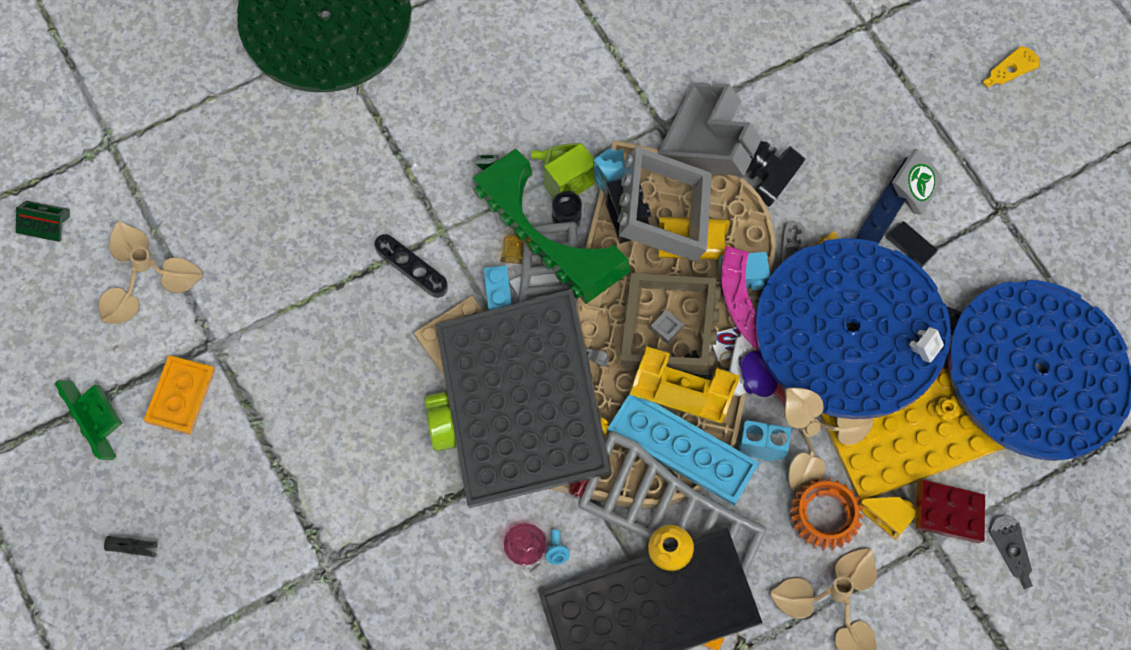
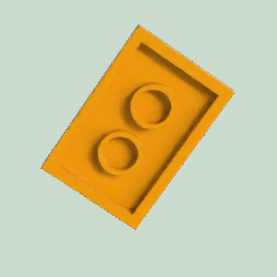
(179, 395)

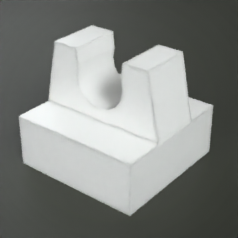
(928, 345)

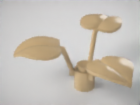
(132, 244)
(800, 412)
(853, 571)

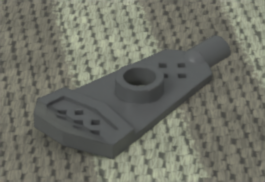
(1010, 540)

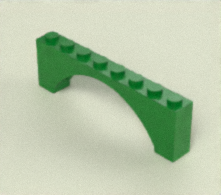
(583, 270)

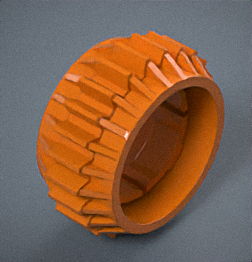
(845, 498)

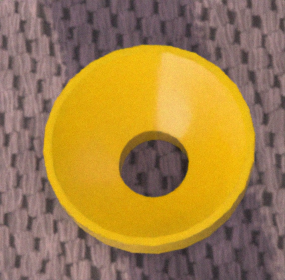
(671, 560)

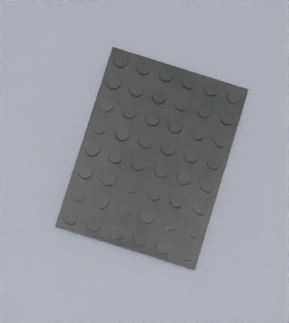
(522, 399)

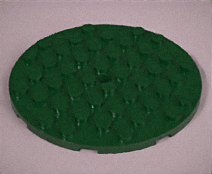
(328, 53)

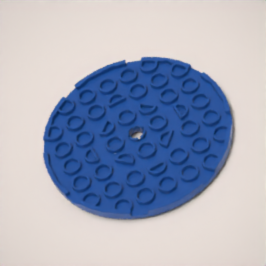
(859, 282)
(1032, 413)

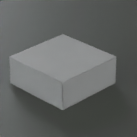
(667, 326)

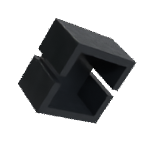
(614, 191)

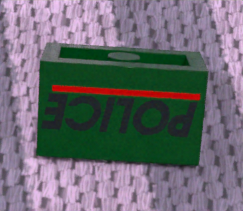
(40, 220)

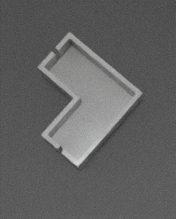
(707, 135)

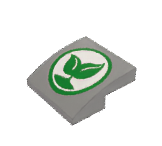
(917, 181)

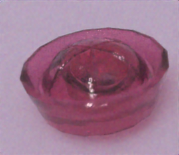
(525, 544)

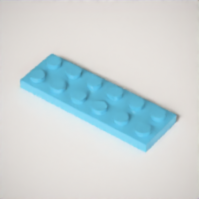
(685, 448)

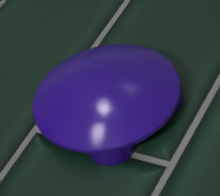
(756, 375)

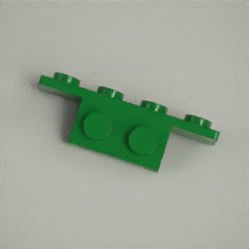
(93, 415)

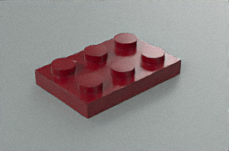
(950, 511)

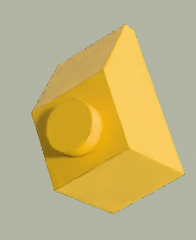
(889, 514)

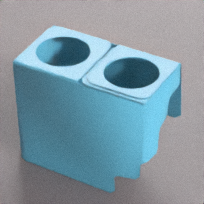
(608, 167)
(758, 449)

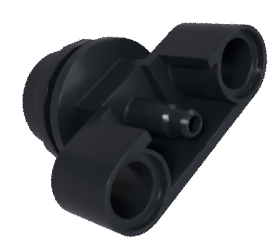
(773, 171)

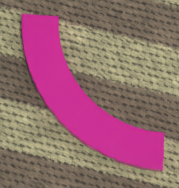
(735, 293)

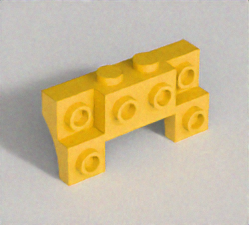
(683, 390)

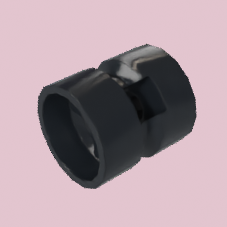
(566, 208)

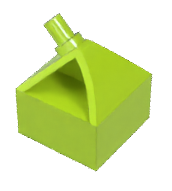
(566, 168)

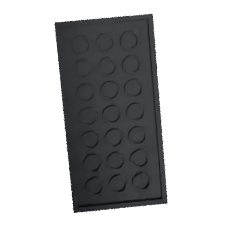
(652, 607)

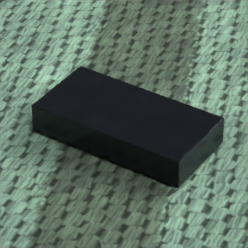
(912, 244)

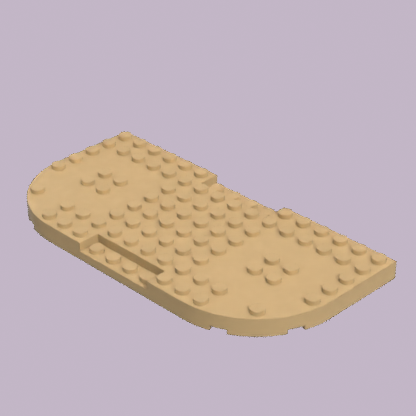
(605, 315)

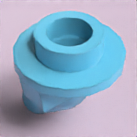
(556, 553)

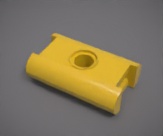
(716, 235)

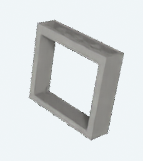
(689, 248)

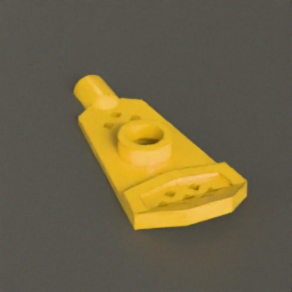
(1021, 60)

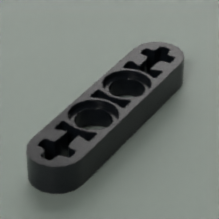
(409, 267)

